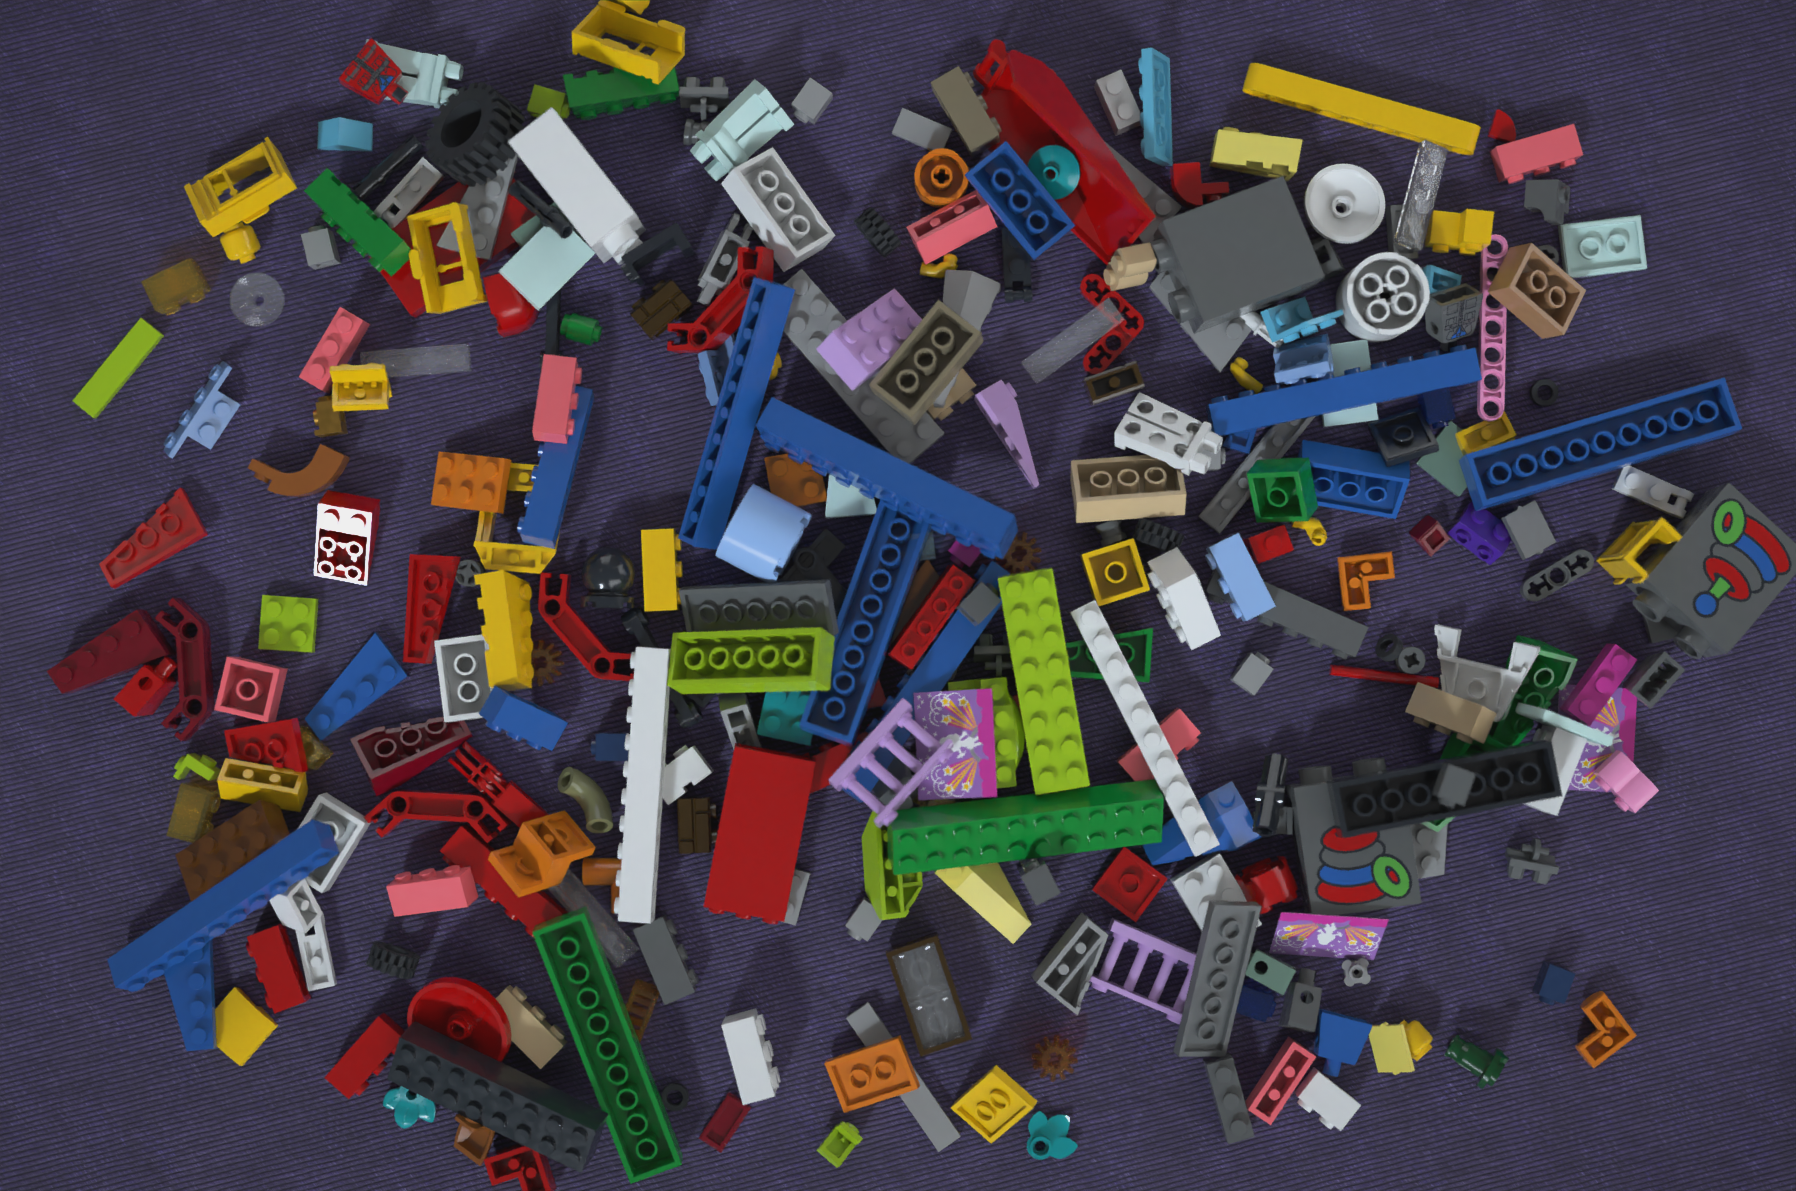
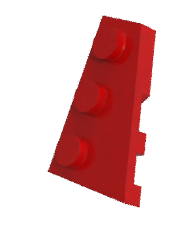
(269, 743)

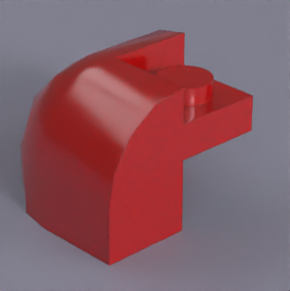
(509, 306)

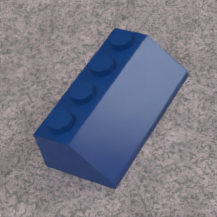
(1019, 200)
(1355, 479)

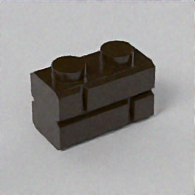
(660, 308)
(1113, 383)
(695, 824)

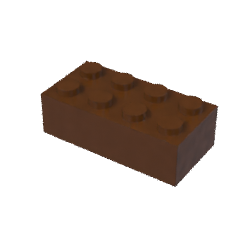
(231, 846)

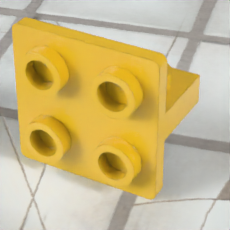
(360, 387)

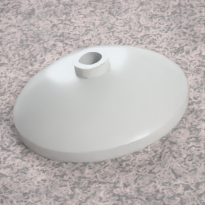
(1353, 191)

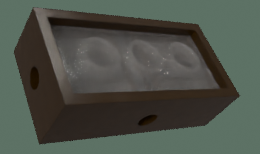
(928, 994)

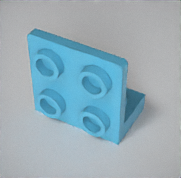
(1294, 318)

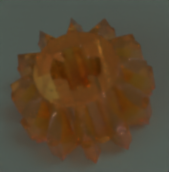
(1025, 559)
(551, 662)
(1064, 1060)

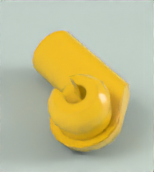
(938, 270)
(1243, 378)
(1314, 530)

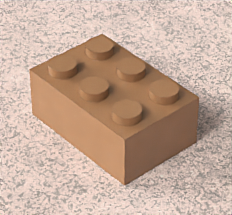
(1536, 291)

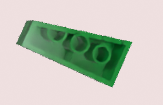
(617, 90)
(358, 223)
(1134, 645)

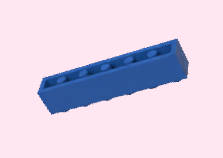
(554, 480)

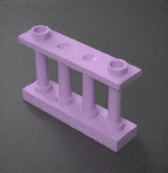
(883, 737)
(1146, 945)

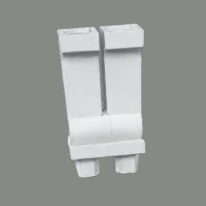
(1167, 435)

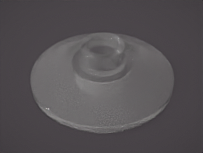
(244, 297)

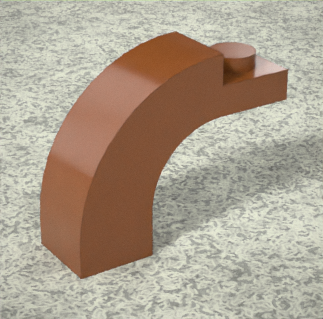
(317, 476)

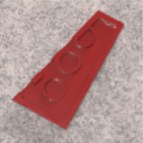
(427, 600)

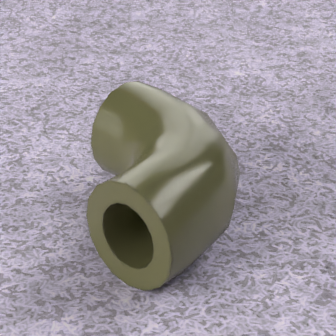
(589, 797)

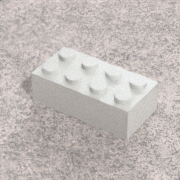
(778, 209)

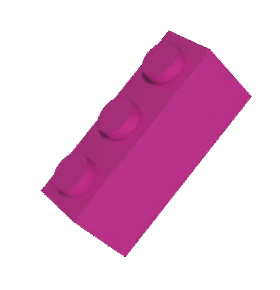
(1598, 684)

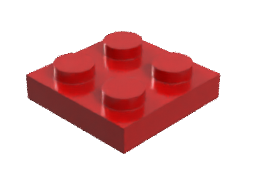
(1129, 883)

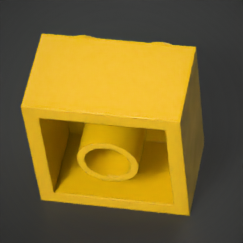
(1114, 572)

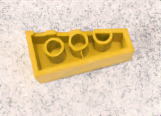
(506, 629)

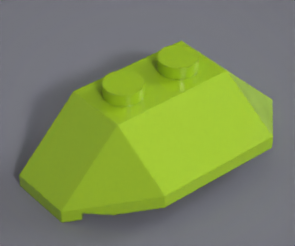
(888, 893)

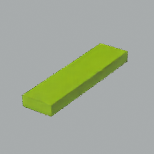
(118, 368)

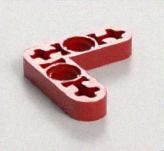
(1119, 331)

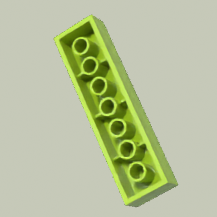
(1043, 681)

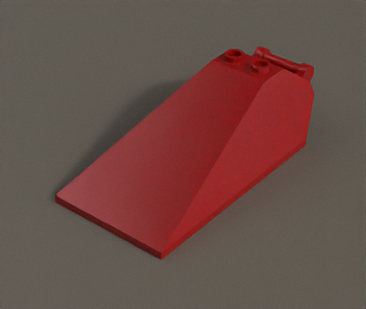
(1039, 112)

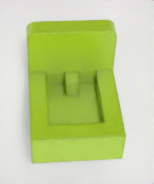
(202, 765)
(839, 1143)

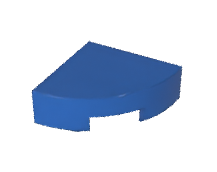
(1240, 441)

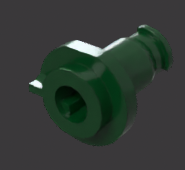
(1478, 1061)

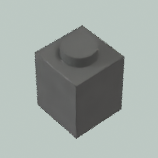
(979, 603)
(1453, 785)

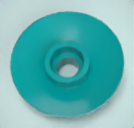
(1063, 163)

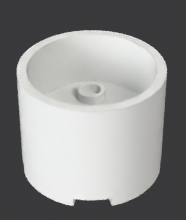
(1377, 318)

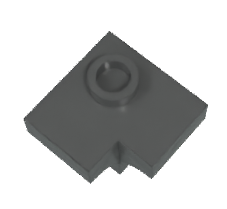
(1548, 197)

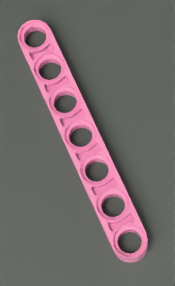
(1495, 341)

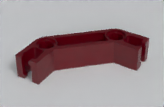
(194, 668)

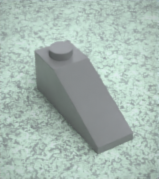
(739, 719)

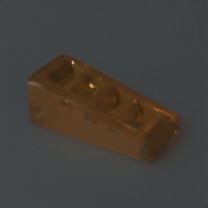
(646, 995)

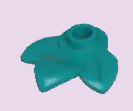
(409, 1107)
(1053, 1134)

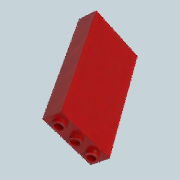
(410, 290)
(759, 833)

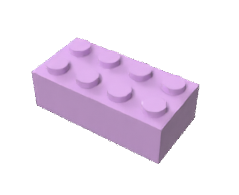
(869, 339)

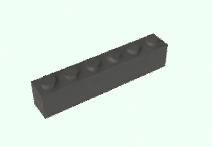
(1302, 618)

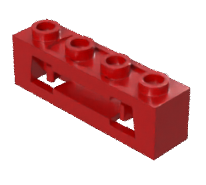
(930, 616)

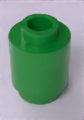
(581, 329)

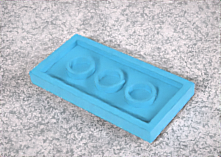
(1156, 113)

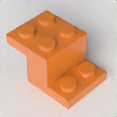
(541, 853)

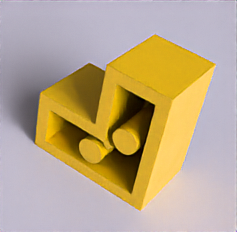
(1462, 231)

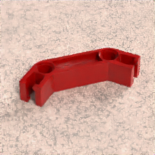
(728, 308)
(576, 632)
(439, 807)

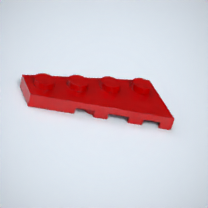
(162, 536)

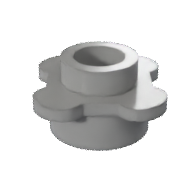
(1349, 967)

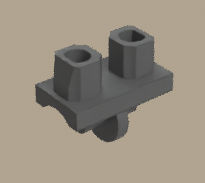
(704, 98)
(994, 657)
(1532, 858)

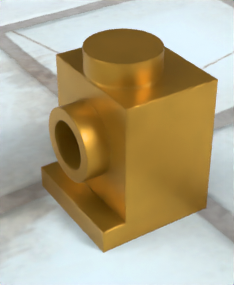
(329, 421)

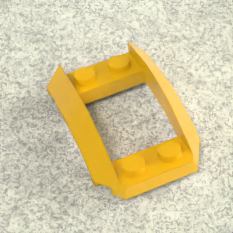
(511, 556)

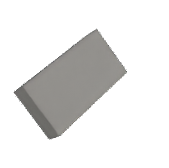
(921, 130)

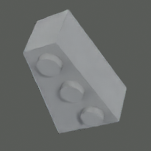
(1071, 962)

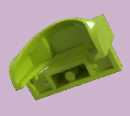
(1007, 726)

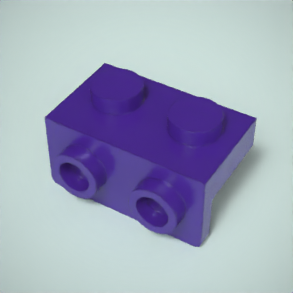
(1481, 533)

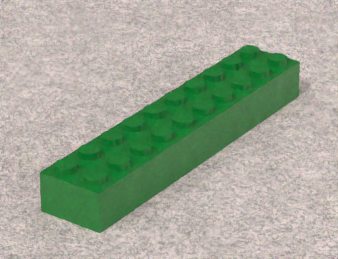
(1025, 827)
(608, 1044)

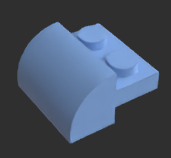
(1303, 359)

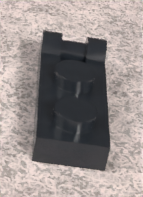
(1015, 268)

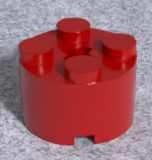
(1268, 883)

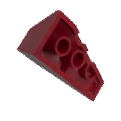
(402, 752)

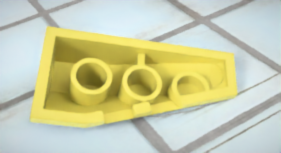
(990, 895)

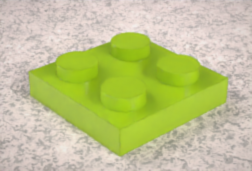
(288, 623)

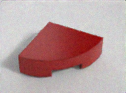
(1502, 127)

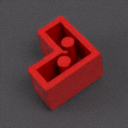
(521, 1162)

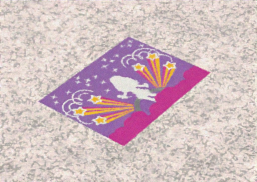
(1614, 719)
(969, 723)
(1328, 936)

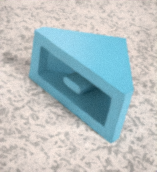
(345, 135)
(1440, 279)

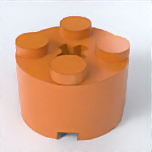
(930, 167)

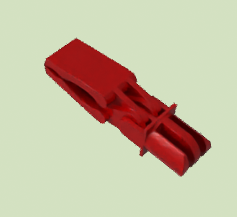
(509, 799)

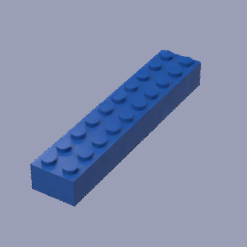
(1600, 444)
(887, 478)
(867, 624)

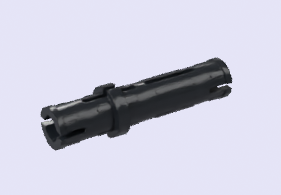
(395, 160)
(548, 215)

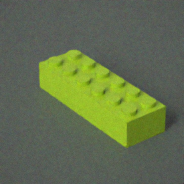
(751, 661)

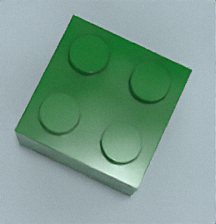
(1282, 490)

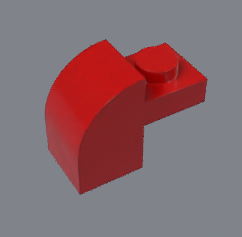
(1188, 188)

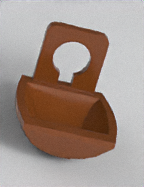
(473, 1139)

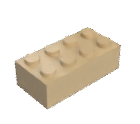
(1126, 489)

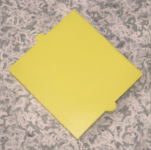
(1391, 1048)

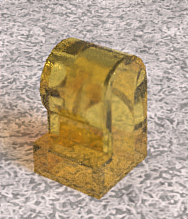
(315, 750)

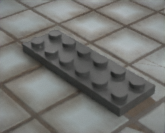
(759, 606)
(1217, 978)

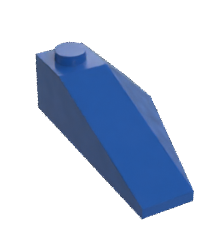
(1227, 818)

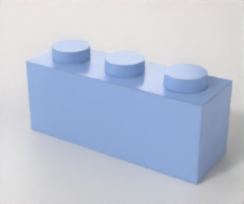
(1239, 578)

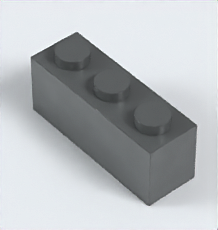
(1038, 879)
(666, 959)
(1228, 1098)

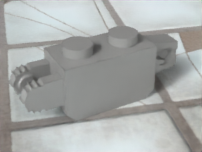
(722, 261)

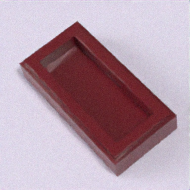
(725, 1122)

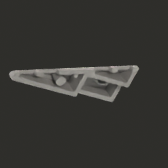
(972, 299)

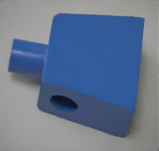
(1339, 1039)

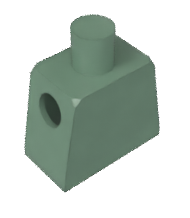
(1276, 976)

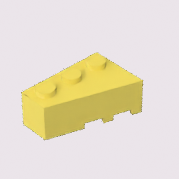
(1255, 153)

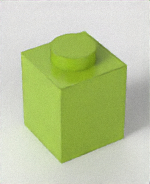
(544, 98)

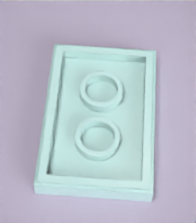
(1602, 246)
(545, 265)
(1345, 357)
(1552, 719)

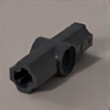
(1270, 795)

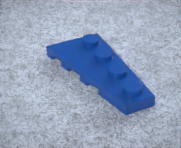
(360, 684)
(194, 998)

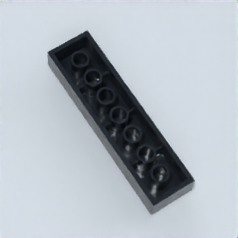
(1405, 794)
(497, 1096)

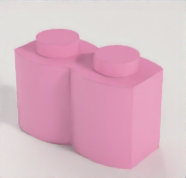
(1625, 782)

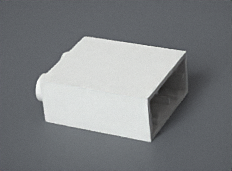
(579, 187)

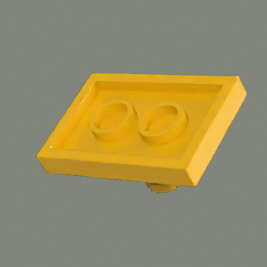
(994, 1104)

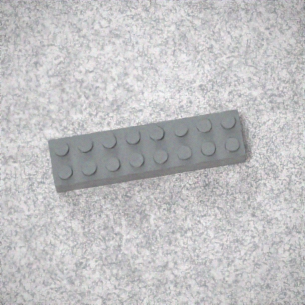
(807, 326)

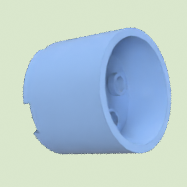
(763, 534)

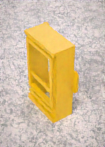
(610, 18)
(244, 205)
(454, 295)
(1622, 553)

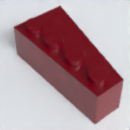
(118, 650)

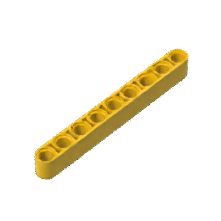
(1360, 108)

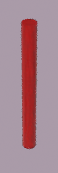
(1385, 676)

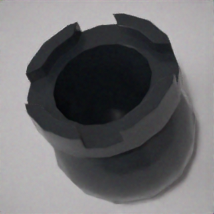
(608, 577)

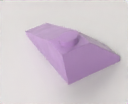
(1003, 415)

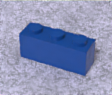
(522, 719)

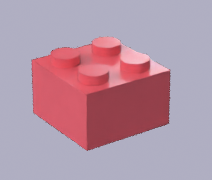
(251, 689)

